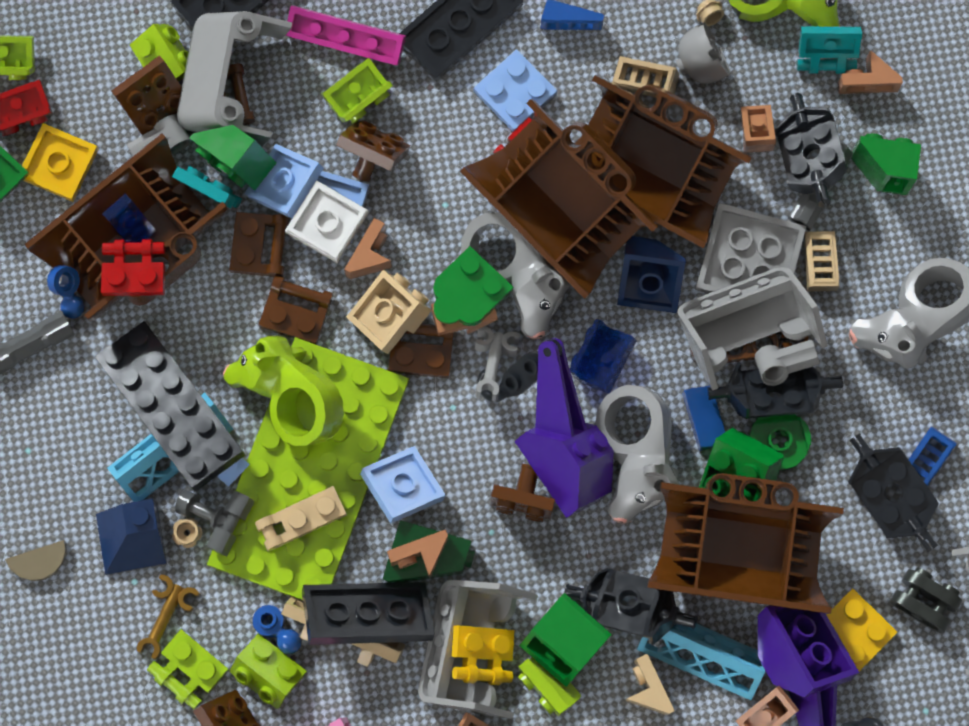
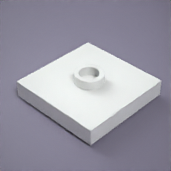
(326, 221)

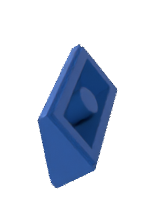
(703, 416)

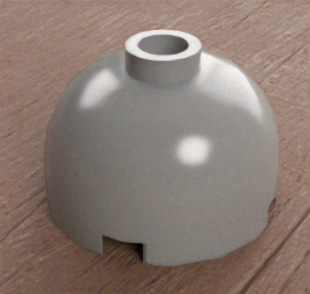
(701, 56)

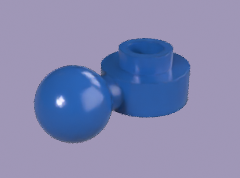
(71, 304)
(287, 640)

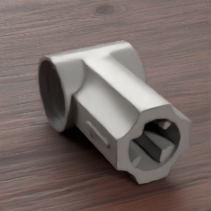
(175, 134)
(776, 363)

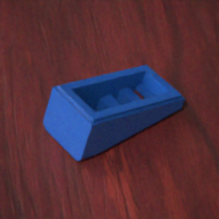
(569, 17)
(942, 439)

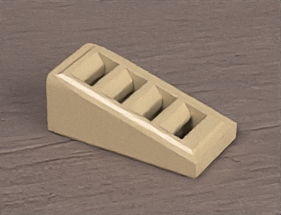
(660, 70)
(821, 284)

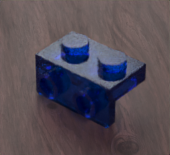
(601, 356)

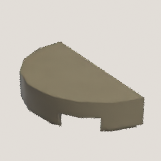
(39, 563)

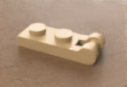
(301, 518)

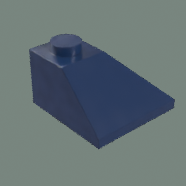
(650, 276)
(131, 537)

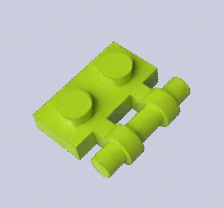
(192, 660)

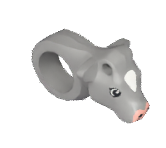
(536, 283)
(907, 330)
(642, 463)

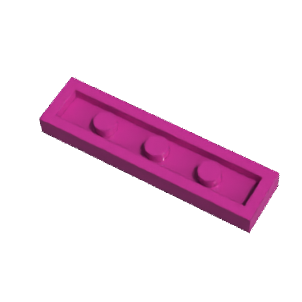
(346, 35)

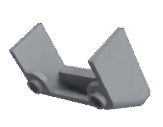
(207, 66)
(747, 313)
(465, 605)

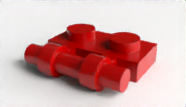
(136, 278)

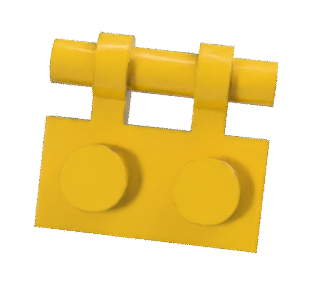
(482, 643)

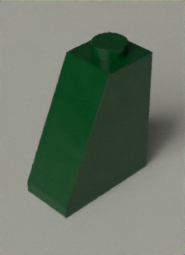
(451, 562)

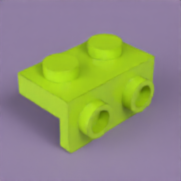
(162, 41)
(17, 56)
(357, 91)
(267, 671)
(554, 694)

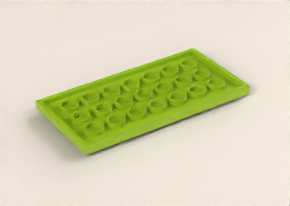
(288, 474)

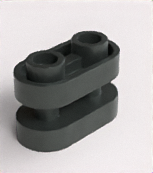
(944, 596)

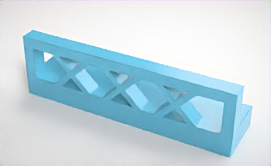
(145, 456)
(706, 648)

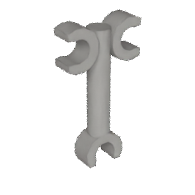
(496, 344)

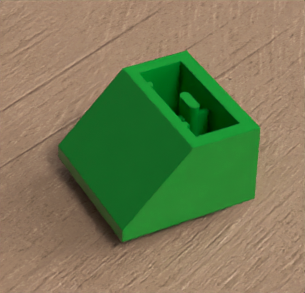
(234, 154)
(887, 163)
(741, 456)
(565, 639)

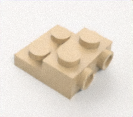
(389, 310)

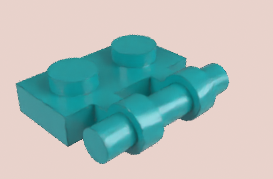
(828, 43)
(202, 184)

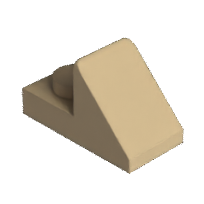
(654, 696)

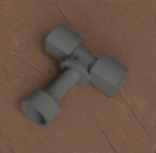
(222, 520)

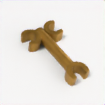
(174, 594)

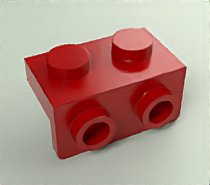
(22, 106)

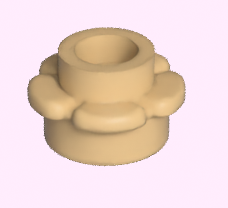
(710, 12)
(183, 525)

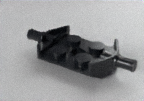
(799, 135)
(751, 399)
(891, 466)
(649, 617)

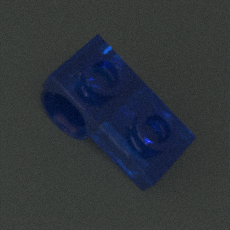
(129, 220)

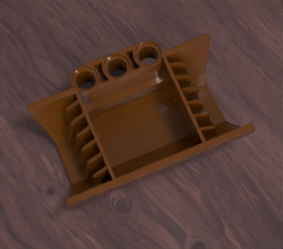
(673, 164)
(561, 197)
(168, 205)
(743, 546)

